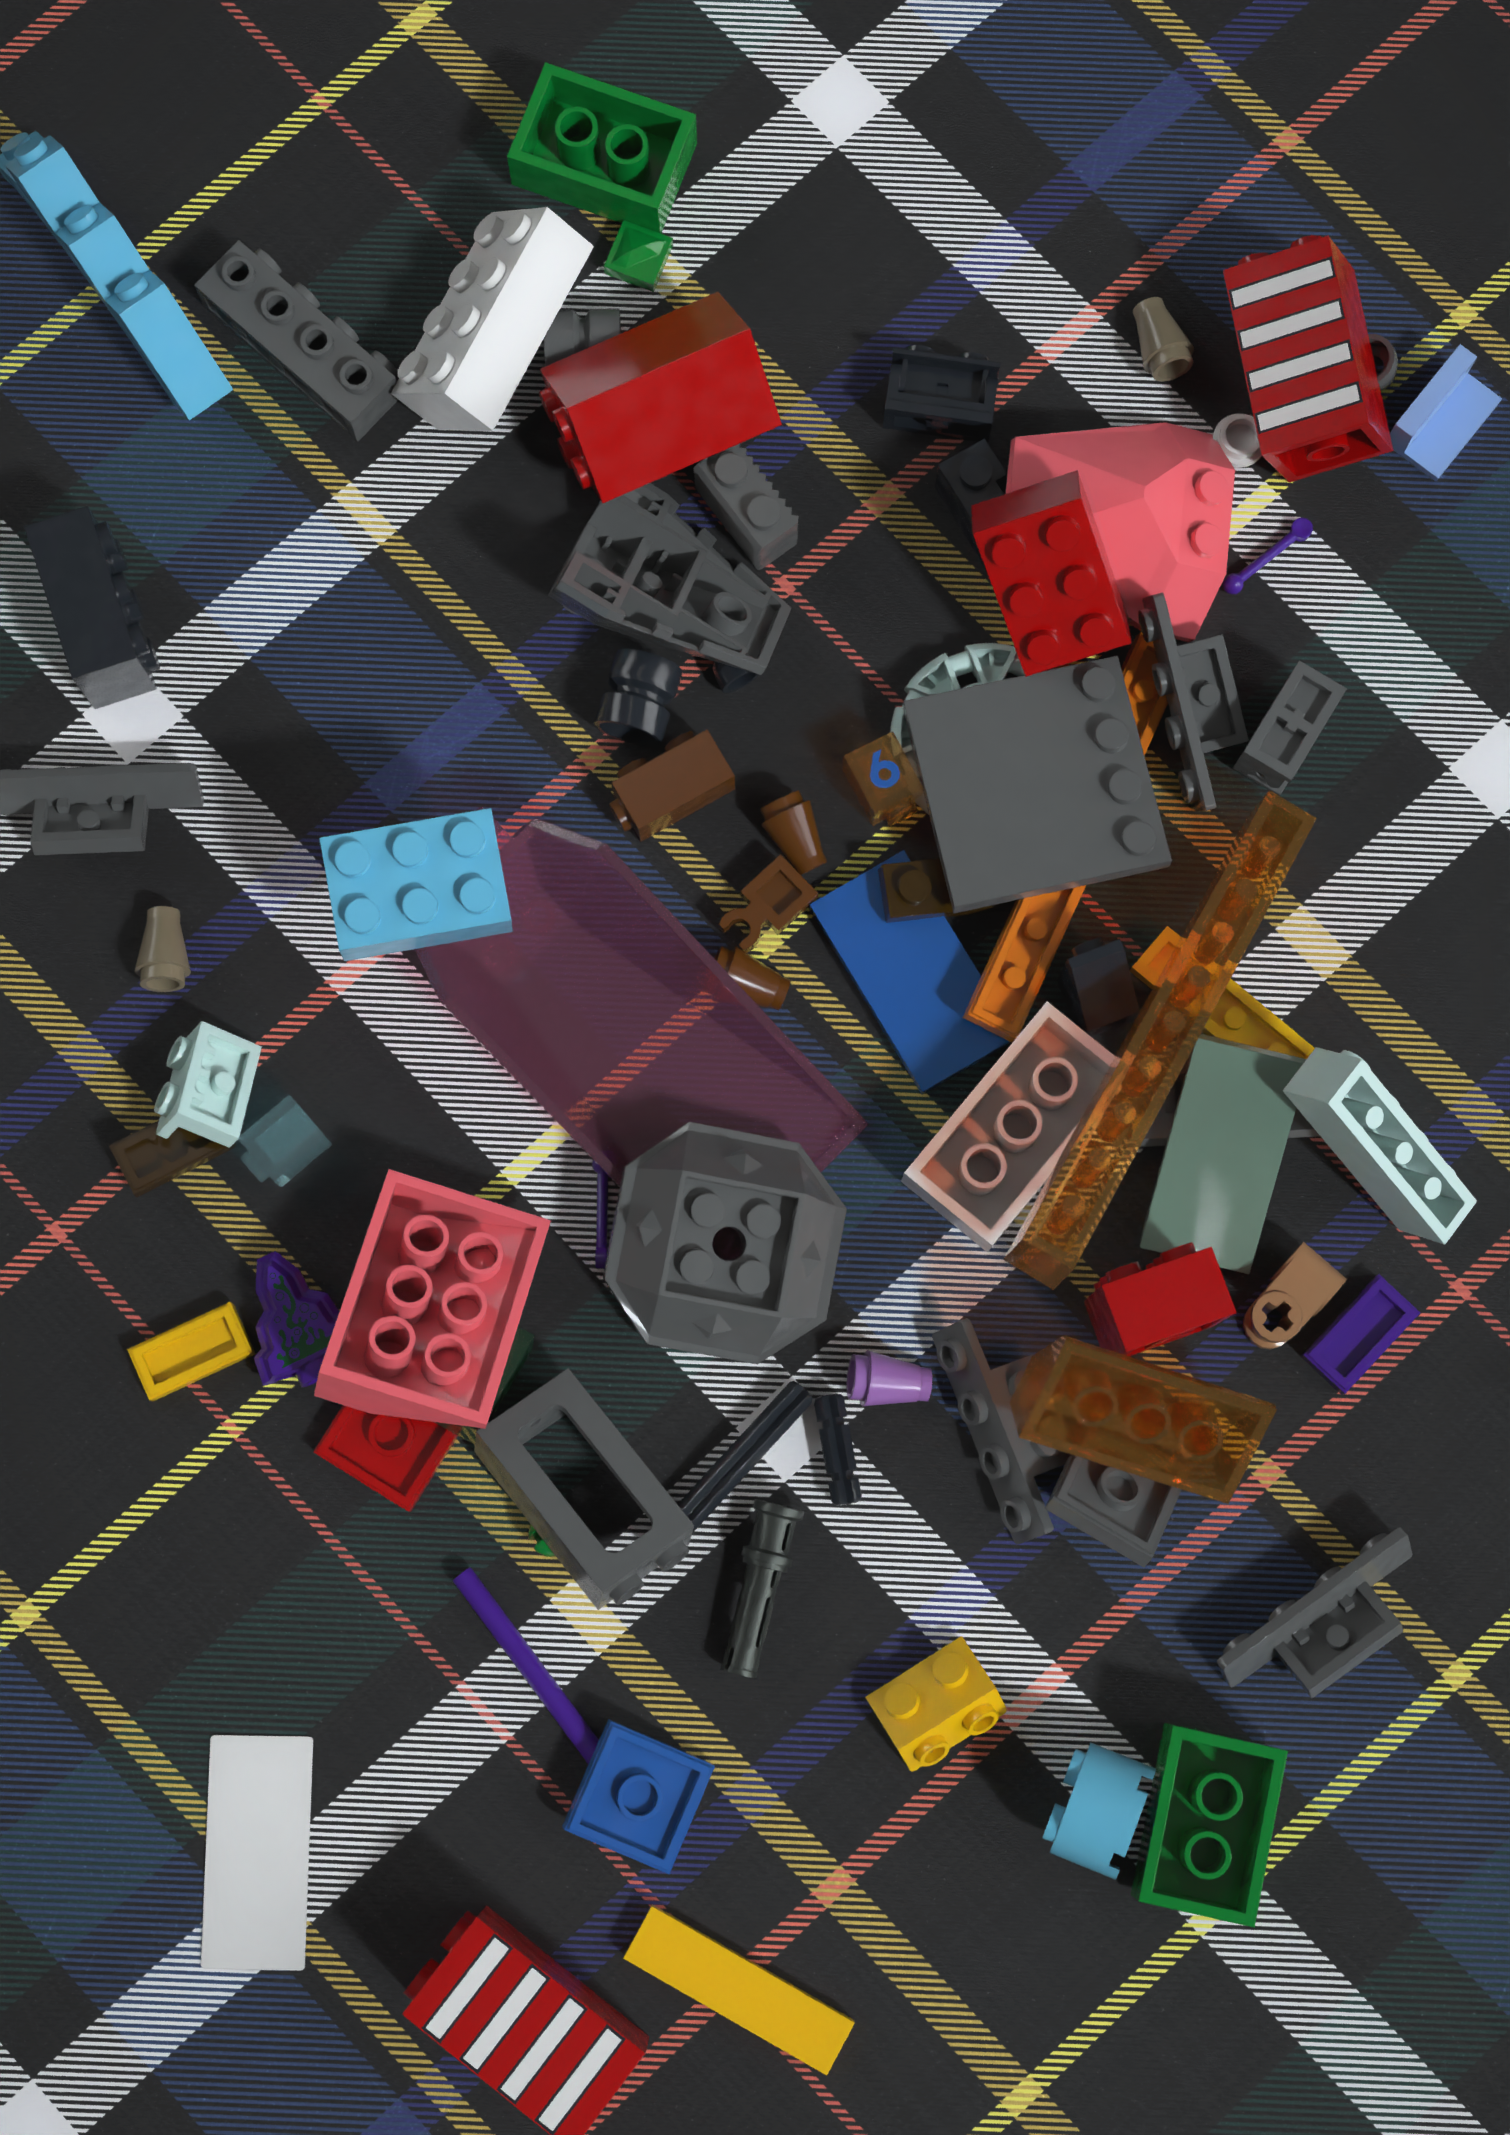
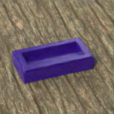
(1360, 1334)

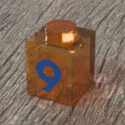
(883, 780)

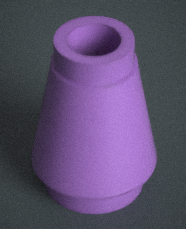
(886, 1380)

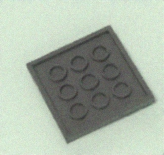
(1036, 784)

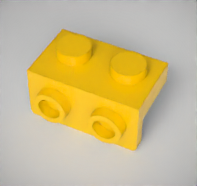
(937, 1704)

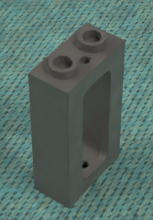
(596, 1571)

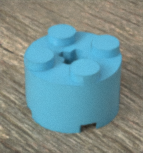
(1100, 1809)

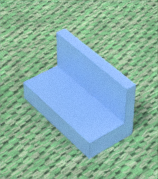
(1444, 416)

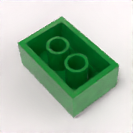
(602, 148)
(1209, 1825)

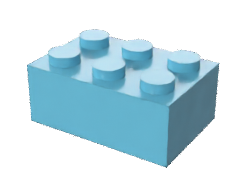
(416, 884)

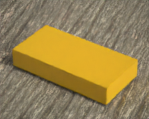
(191, 1351)

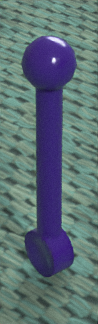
(1299, 531)
(602, 1216)

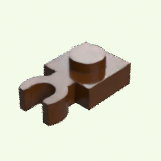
(773, 899)

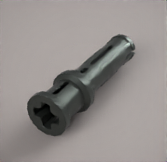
(765, 1561)

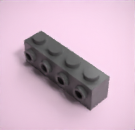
(298, 339)

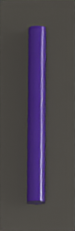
(527, 1663)

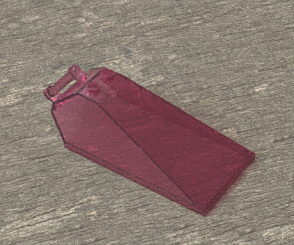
(626, 1015)

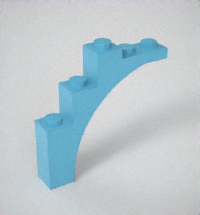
(115, 270)

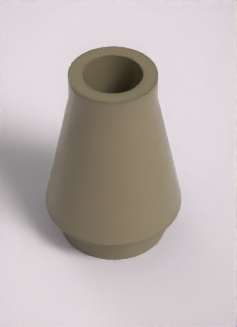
(1163, 344)
(163, 953)

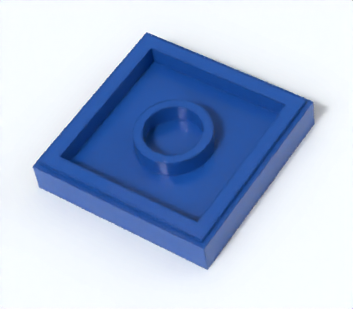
(638, 1796)

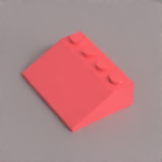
(432, 1305)

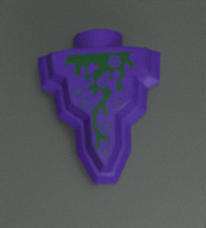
(293, 1324)

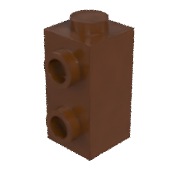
(671, 785)

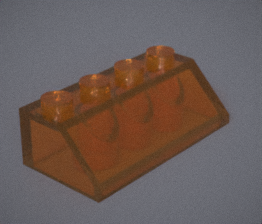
(1139, 1417)

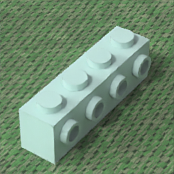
(1380, 1144)

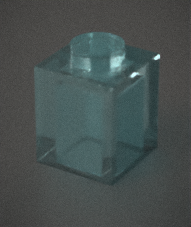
(282, 1143)

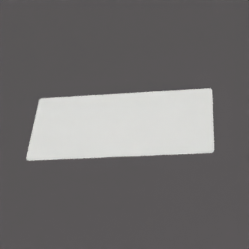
(257, 1853)

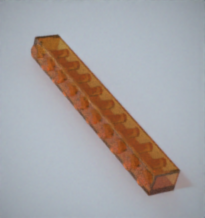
(1159, 1042)

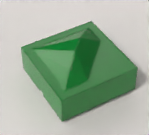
(638, 255)

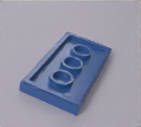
(910, 978)

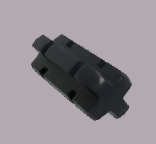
(837, 1449)

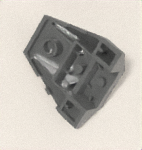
(667, 585)

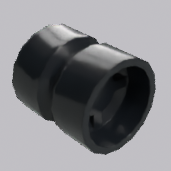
(641, 688)

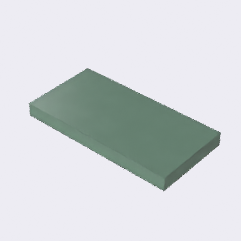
(1222, 1152)

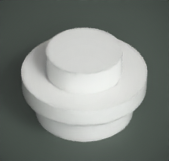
(1238, 439)

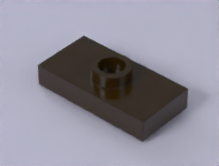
(153, 1160)

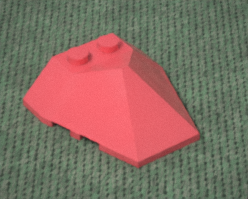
(1157, 503)

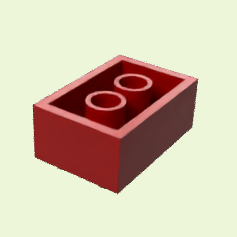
(1050, 573)
(1161, 1304)

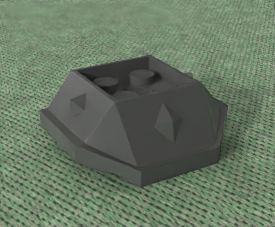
(664, 1230)

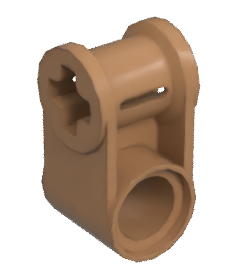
(1297, 1293)

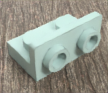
(208, 1084)

